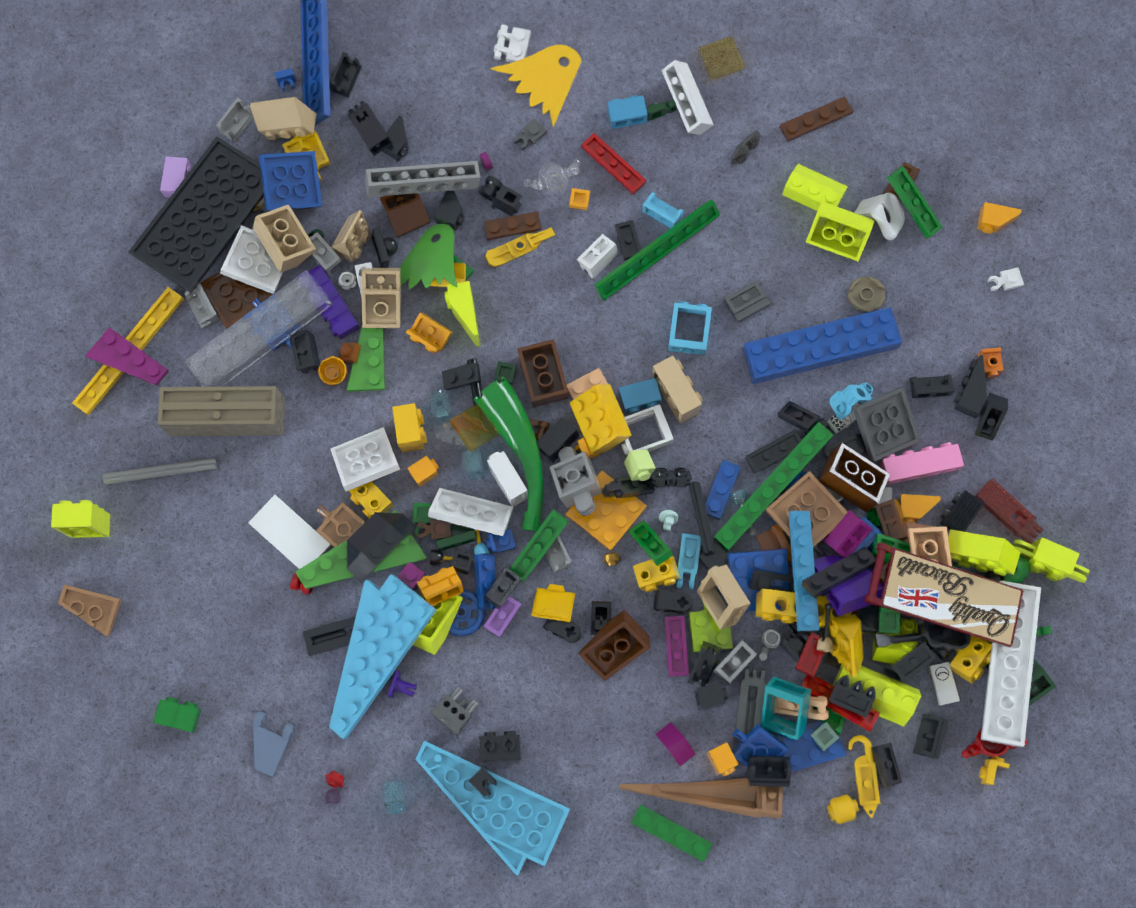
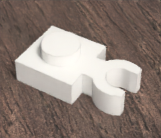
(1008, 279)

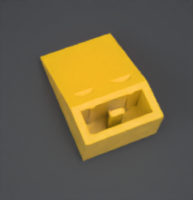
(847, 642)

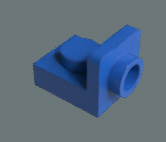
(501, 543)

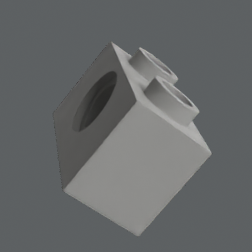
(735, 662)

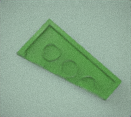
(369, 370)

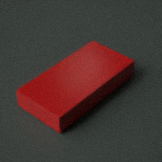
(810, 656)

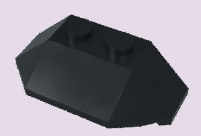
(375, 542)

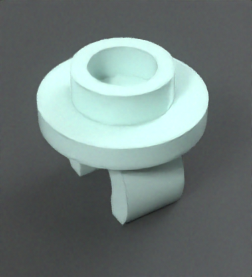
(668, 518)

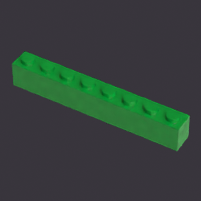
(773, 486)

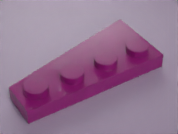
(124, 356)

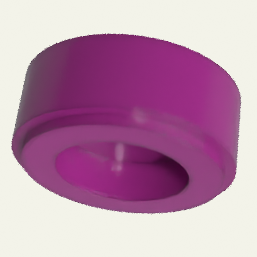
(486, 161)

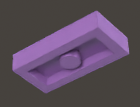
(501, 618)

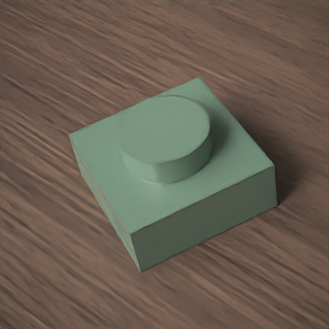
(824, 736)

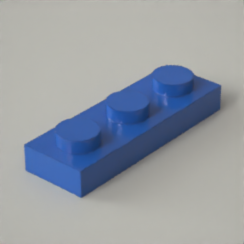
(721, 489)

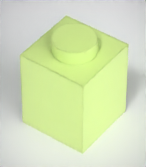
(639, 465)

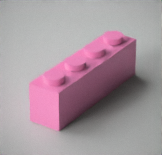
(922, 463)

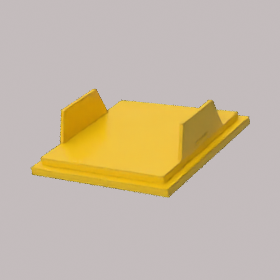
(553, 603)

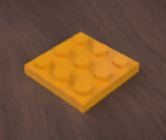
(611, 515)

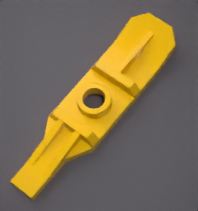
(510, 251)

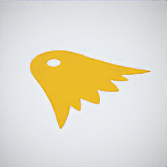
(545, 77)

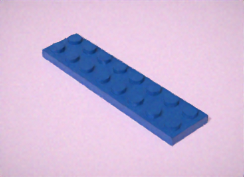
(315, 58)

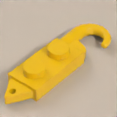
(866, 776)

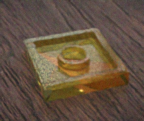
(721, 58)
(473, 428)

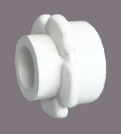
(347, 276)

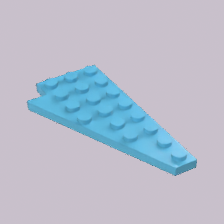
(381, 637)
(511, 819)

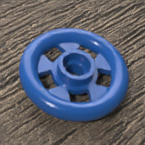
(473, 624)

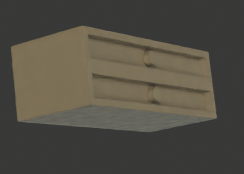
(221, 411)

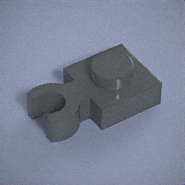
(531, 133)

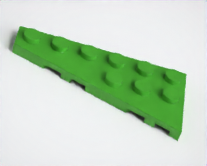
(333, 564)

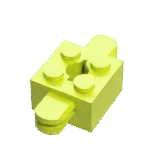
(1052, 560)

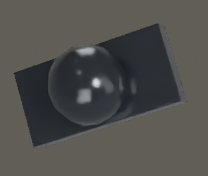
(383, 247)

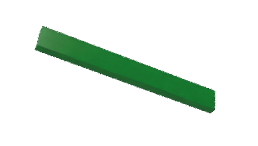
(657, 250)

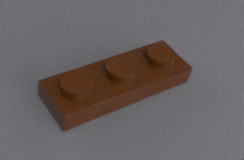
(512, 225)

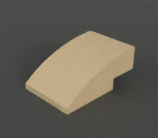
(381, 297)

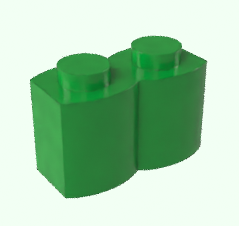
(177, 715)

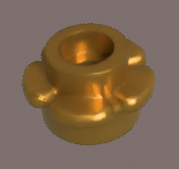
(611, 558)

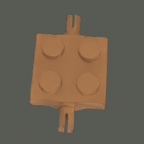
(338, 524)

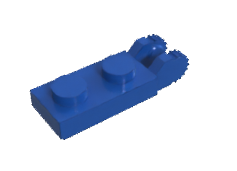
(484, 578)

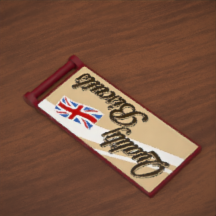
(946, 596)

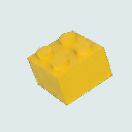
(408, 427)

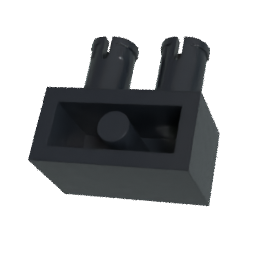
(500, 747)

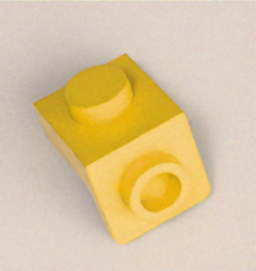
(988, 771)

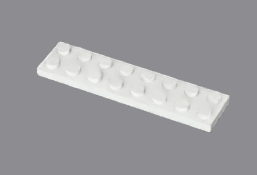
(1011, 676)

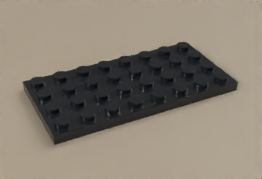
(201, 216)

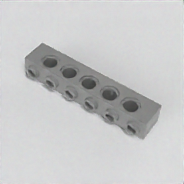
(422, 178)

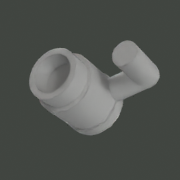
(769, 641)

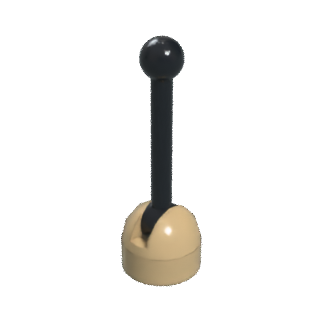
(825, 644)

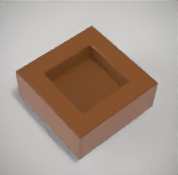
(349, 352)

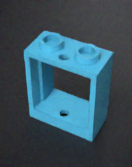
(684, 345)

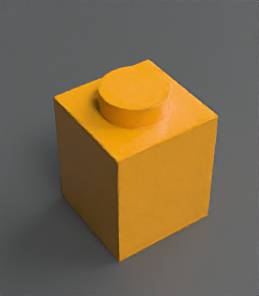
(423, 470)

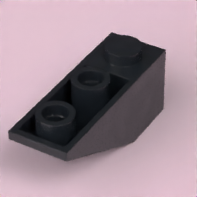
(974, 392)

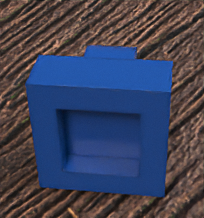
(284, 78)

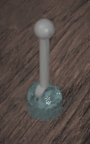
(740, 498)

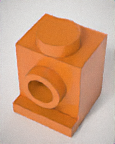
(992, 354)

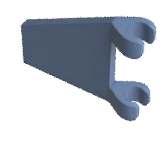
(268, 745)

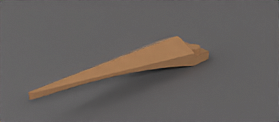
(724, 795)

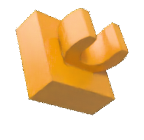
(579, 199)
(584, 447)

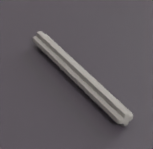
(159, 471)

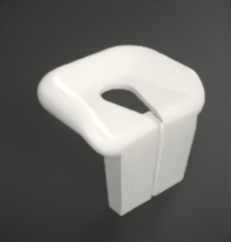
(874, 208)

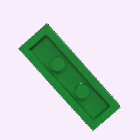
(650, 543)

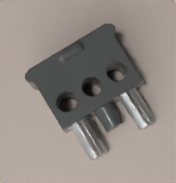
(452, 720)

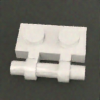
(518, 44)

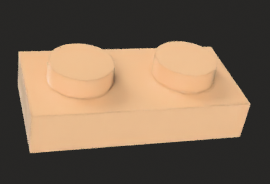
(585, 382)

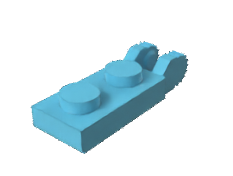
(688, 558)

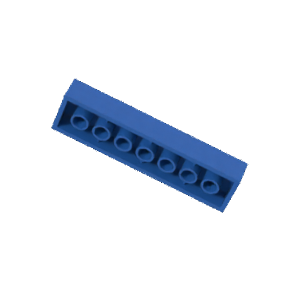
(822, 345)

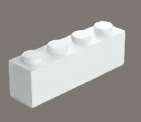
(687, 97)

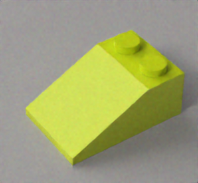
(462, 305)
(439, 625)

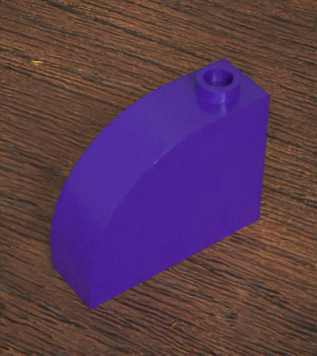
(850, 594)

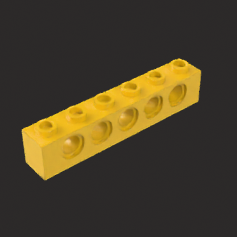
(766, 607)

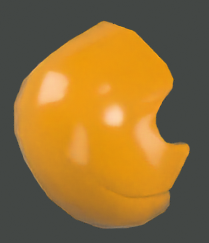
(329, 368)

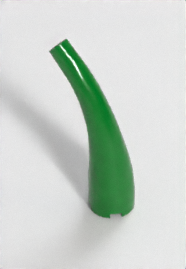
(512, 423)

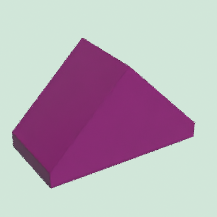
(675, 744)

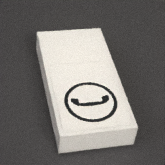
(944, 683)

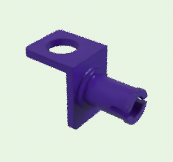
(401, 686)

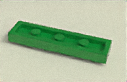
(914, 202)
(538, 545)
(672, 833)

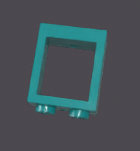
(789, 691)

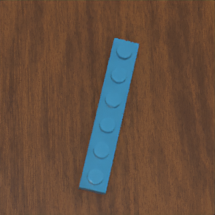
(803, 568)

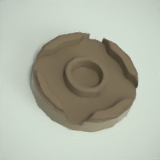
(866, 294)

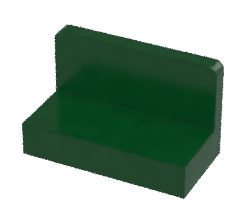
(459, 536)

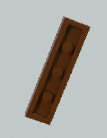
(816, 119)

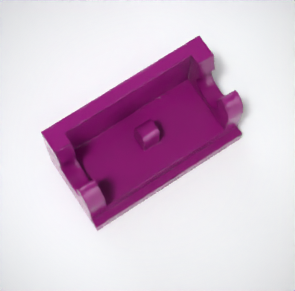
(848, 534)

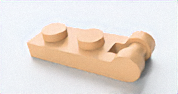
(786, 707)

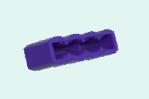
(338, 313)

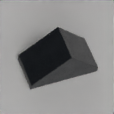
(600, 615)

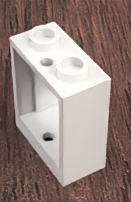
(657, 412)
(507, 478)

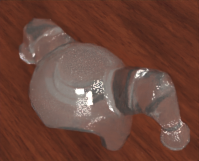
(554, 177)

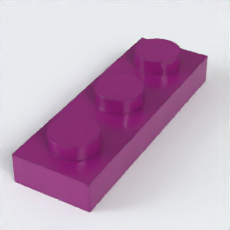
(676, 646)

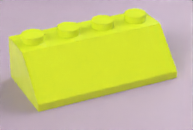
(893, 698)

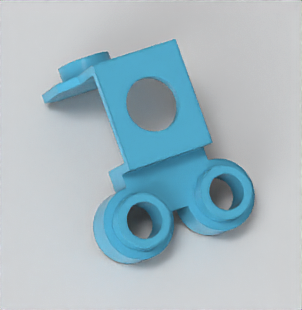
(844, 401)

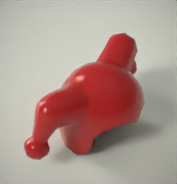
(986, 748)

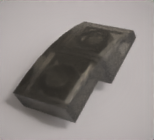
(741, 152)

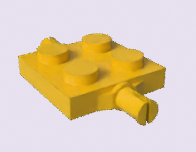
(308, 143)

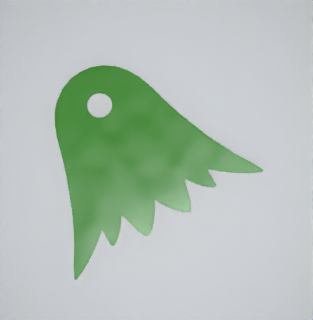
(431, 259)

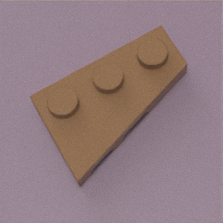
(91, 607)

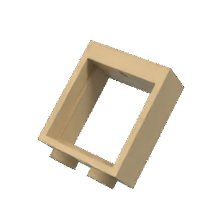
(737, 601)

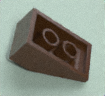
(615, 645)

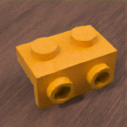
(429, 333)

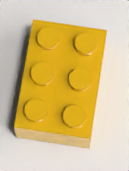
(600, 418)

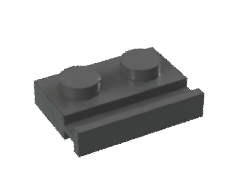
(747, 301)

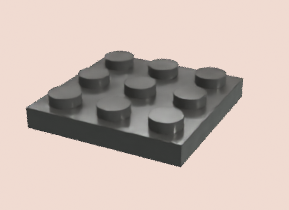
(886, 424)

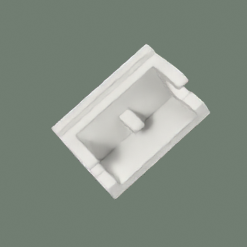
(598, 256)

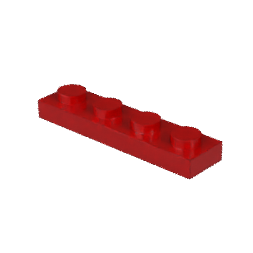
(613, 163)
(822, 688)

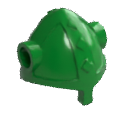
(1021, 572)

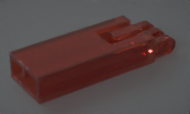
(1004, 505)

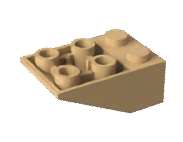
(352, 237)

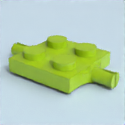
(705, 629)

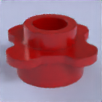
(335, 779)

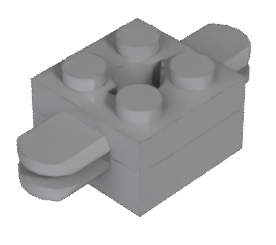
(576, 480)

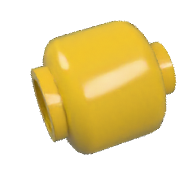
(842, 809)

